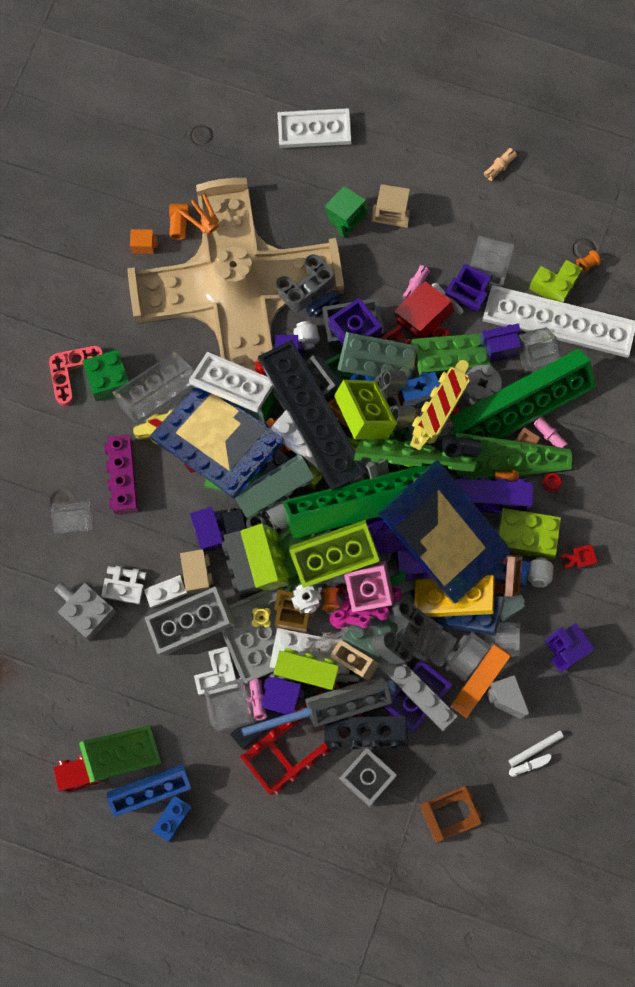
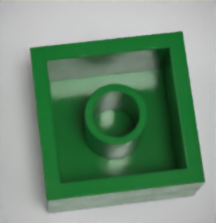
(105, 374)

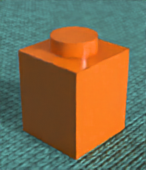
(143, 241)

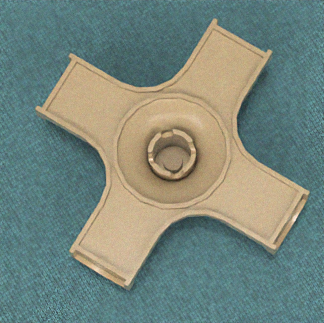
(229, 278)

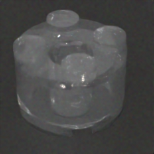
(508, 638)

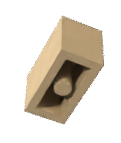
(195, 571)
(354, 660)

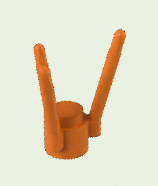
(209, 223)

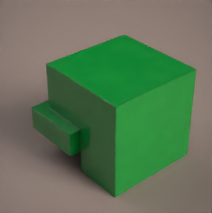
(346, 210)

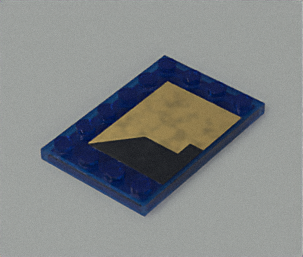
(217, 440)
(445, 532)

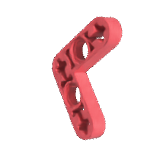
(67, 364)

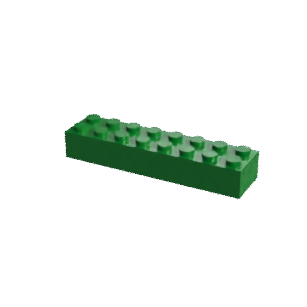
(527, 398)
(347, 503)

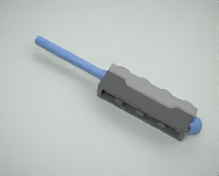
(336, 704)

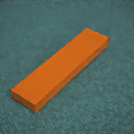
(480, 680)

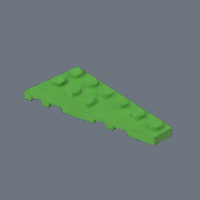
(404, 454)
(509, 455)

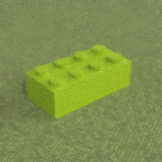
(334, 553)

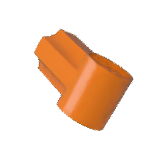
(178, 221)

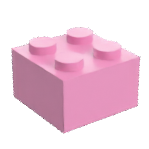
(369, 587)

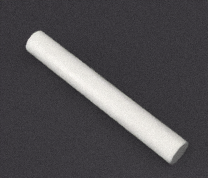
(536, 748)

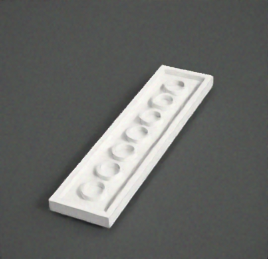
(565, 321)

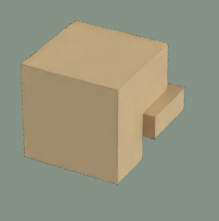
(392, 206)

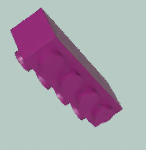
(122, 474)

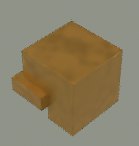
(289, 617)

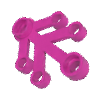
(344, 616)

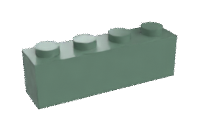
(274, 485)

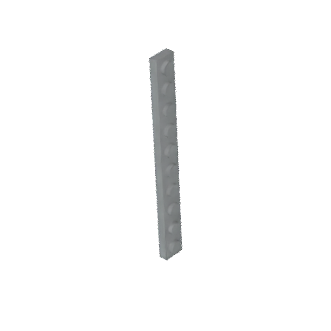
(409, 683)

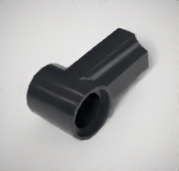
(460, 447)

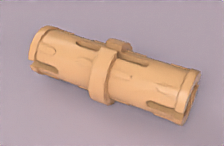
(500, 164)

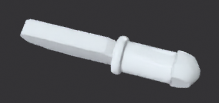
(457, 308)
(528, 766)

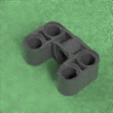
(308, 289)
(390, 384)
(400, 646)

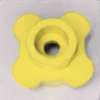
(261, 622)

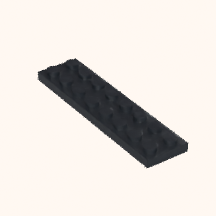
(311, 415)

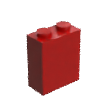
(423, 311)

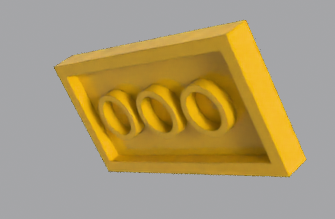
(435, 603)

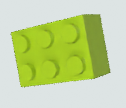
(365, 409)
(529, 533)
(265, 557)
(306, 668)

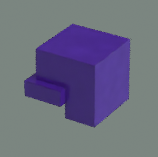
(469, 288)
(502, 342)
(568, 646)
(282, 695)

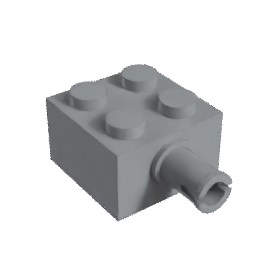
(84, 609)

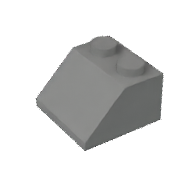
(508, 697)

